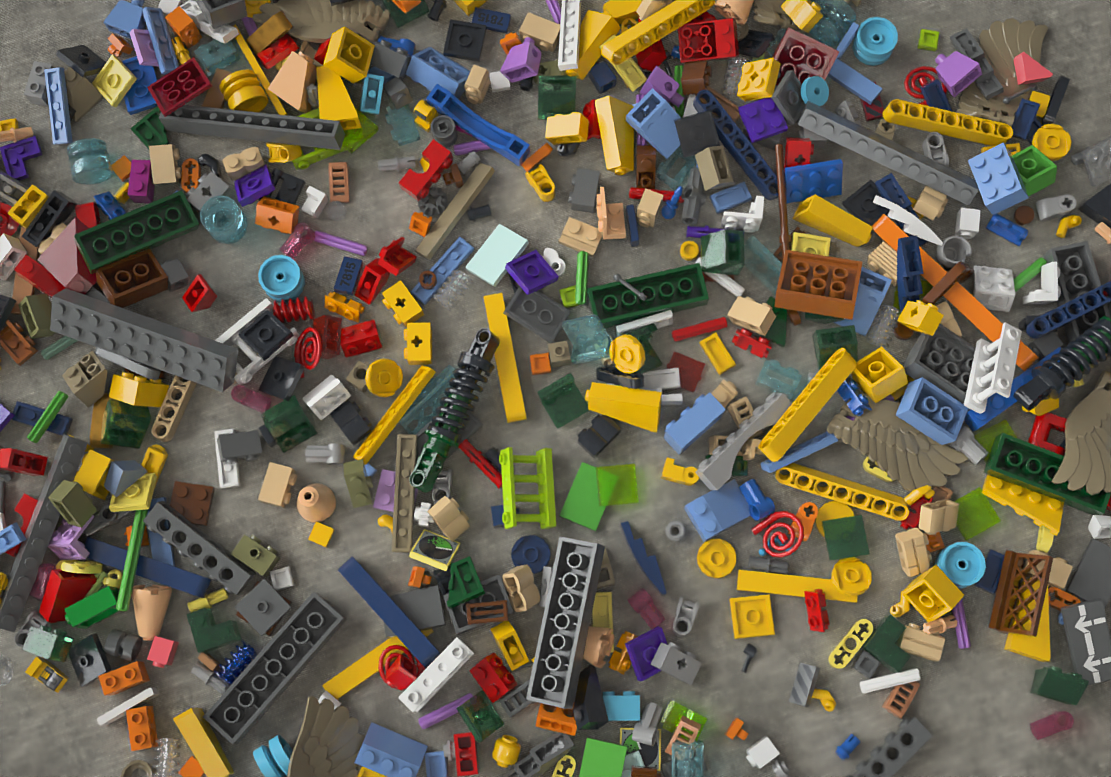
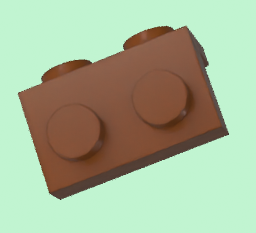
(16, 343)

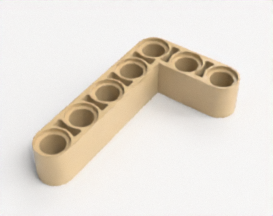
(178, 406)

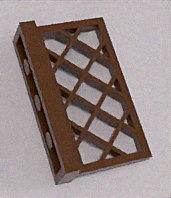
(1008, 591)

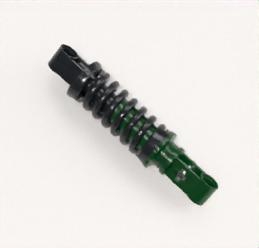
(1074, 361)
(444, 427)

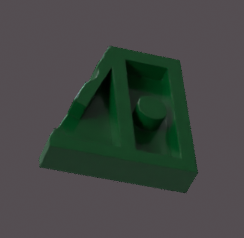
(151, 130)
(777, 331)
(463, 583)

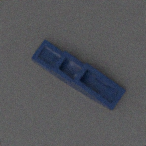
(892, 191)
(908, 270)
(648, 565)

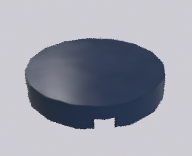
(531, 551)

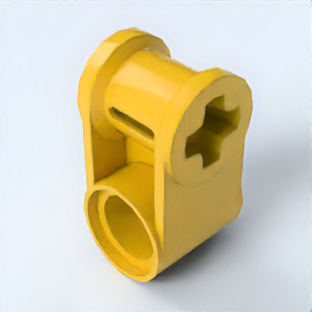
(283, 152)
(539, 181)

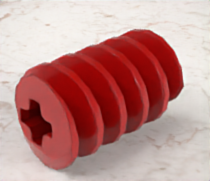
(294, 310)

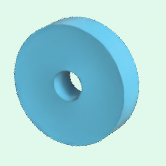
(821, 89)

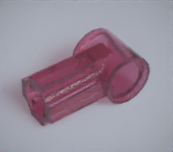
(296, 242)
(252, 399)
(43, 575)
(643, 604)
(1049, 725)

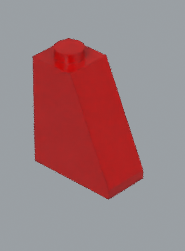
(63, 591)

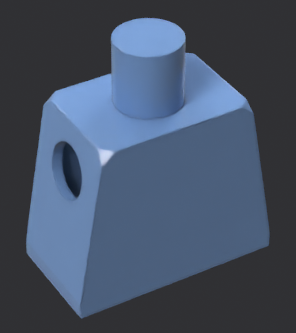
(126, 17)

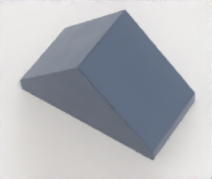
(122, 476)

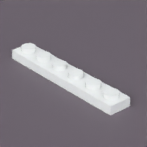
(569, 35)

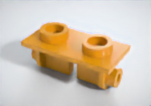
(336, 303)
(621, 661)

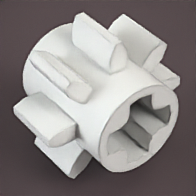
(422, 515)

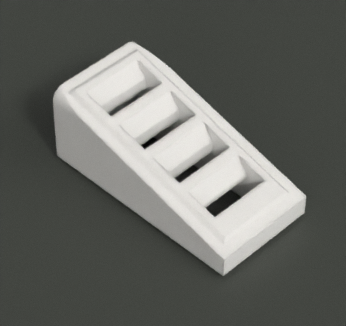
(1100, 526)

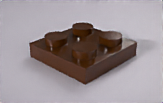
(192, 501)

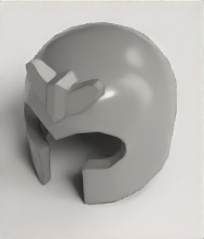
(953, 251)

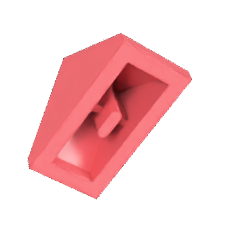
(1029, 70)

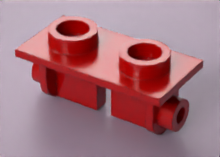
(759, 344)
(912, 520)
(817, 617)

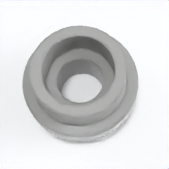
(675, 524)
(449, 750)
(781, 768)

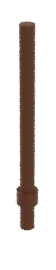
(784, 238)

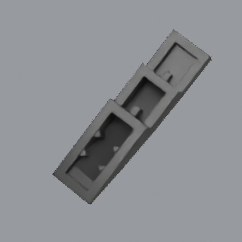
(967, 45)
(542, 757)

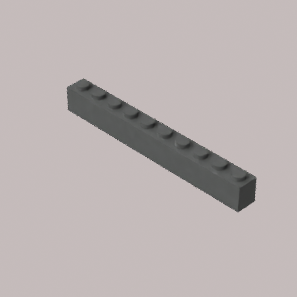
(255, 126)
(888, 153)
(38, 533)

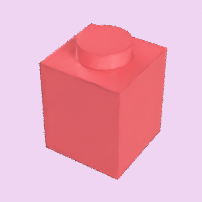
(162, 651)

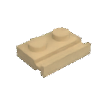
(580, 236)

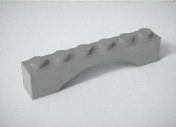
(719, 466)

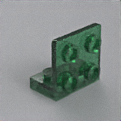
(643, 335)
(563, 401)

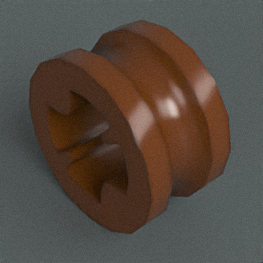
(421, 279)

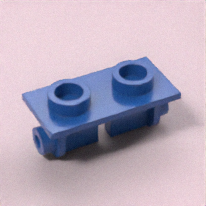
(109, 205)
(1007, 229)
(858, 400)

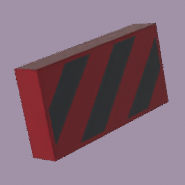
(873, 111)

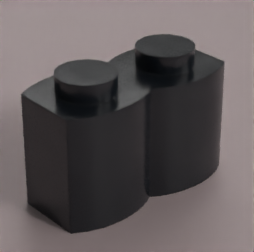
(351, 422)
(598, 435)

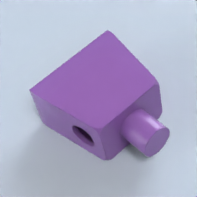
(522, 61)
(957, 71)
(663, 85)

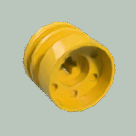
(243, 91)

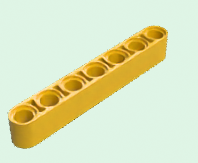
(653, 29)
(947, 123)
(505, 358)
(807, 405)
(848, 497)

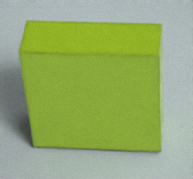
(928, 40)
(568, 296)

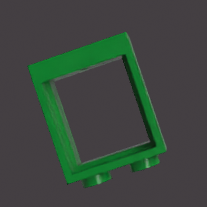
(93, 608)

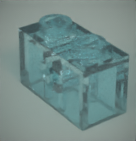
(211, 61)

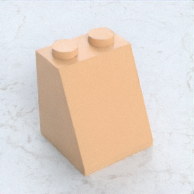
(293, 80)

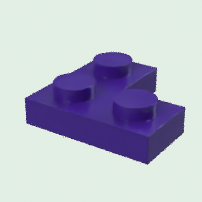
(17, 153)

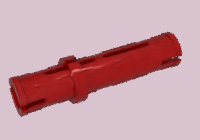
(466, 447)

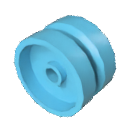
(875, 41)
(281, 278)
(967, 556)
(274, 761)

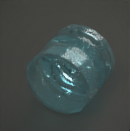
(836, 20)
(89, 161)
(215, 218)

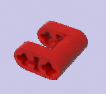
(1041, 430)

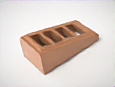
(339, 166)
(899, 713)
(688, 724)

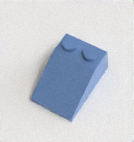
(718, 510)

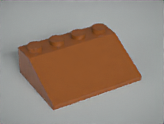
(818, 284)

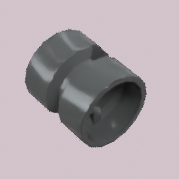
(444, 130)
(124, 645)

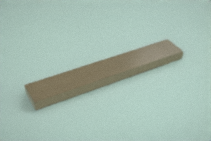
(455, 211)
(404, 494)

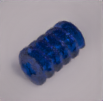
(237, 663)

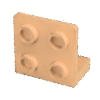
(610, 218)

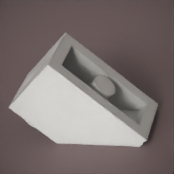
(10, 255)

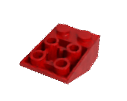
(708, 40)

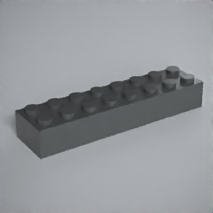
(565, 623)
(274, 668)

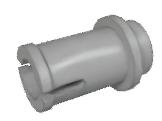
(468, 162)

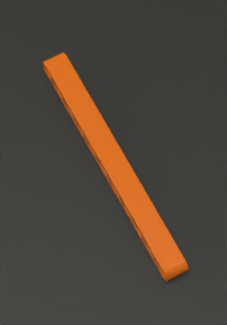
(957, 294)

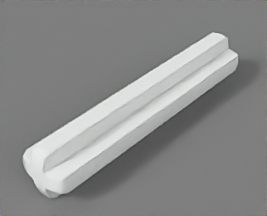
(726, 282)
(890, 680)

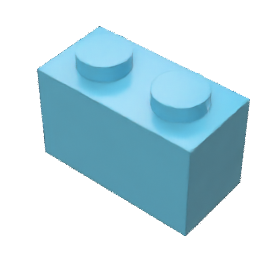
(371, 94)
(622, 707)

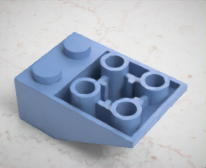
(655, 123)
(869, 297)

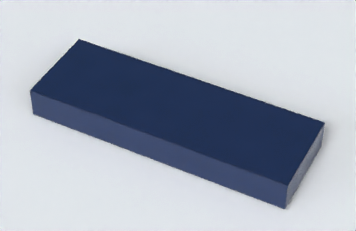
(30, 415)

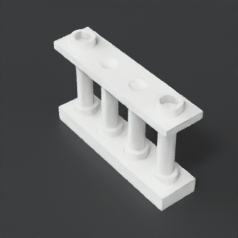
(232, 337)
(983, 364)
(436, 675)

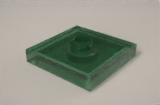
(845, 537)
(480, 716)

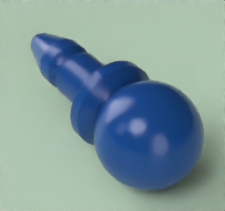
(669, 210)

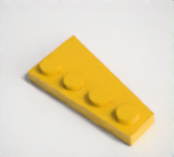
(1039, 507)

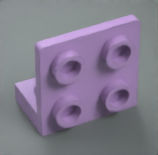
(65, 541)

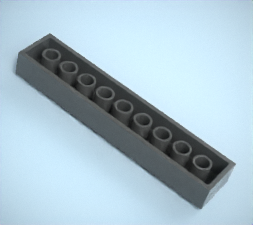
(144, 339)

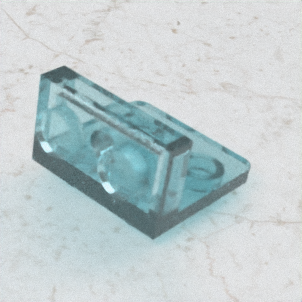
(588, 338)

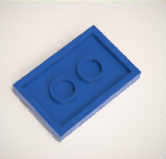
(138, 96)
(811, 179)

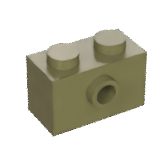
(37, 315)
(358, 483)
(73, 503)
(255, 555)

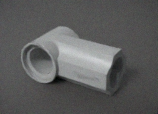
(969, 446)
(332, 454)
(646, 729)

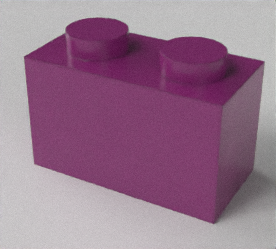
(141, 182)

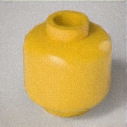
(506, 751)

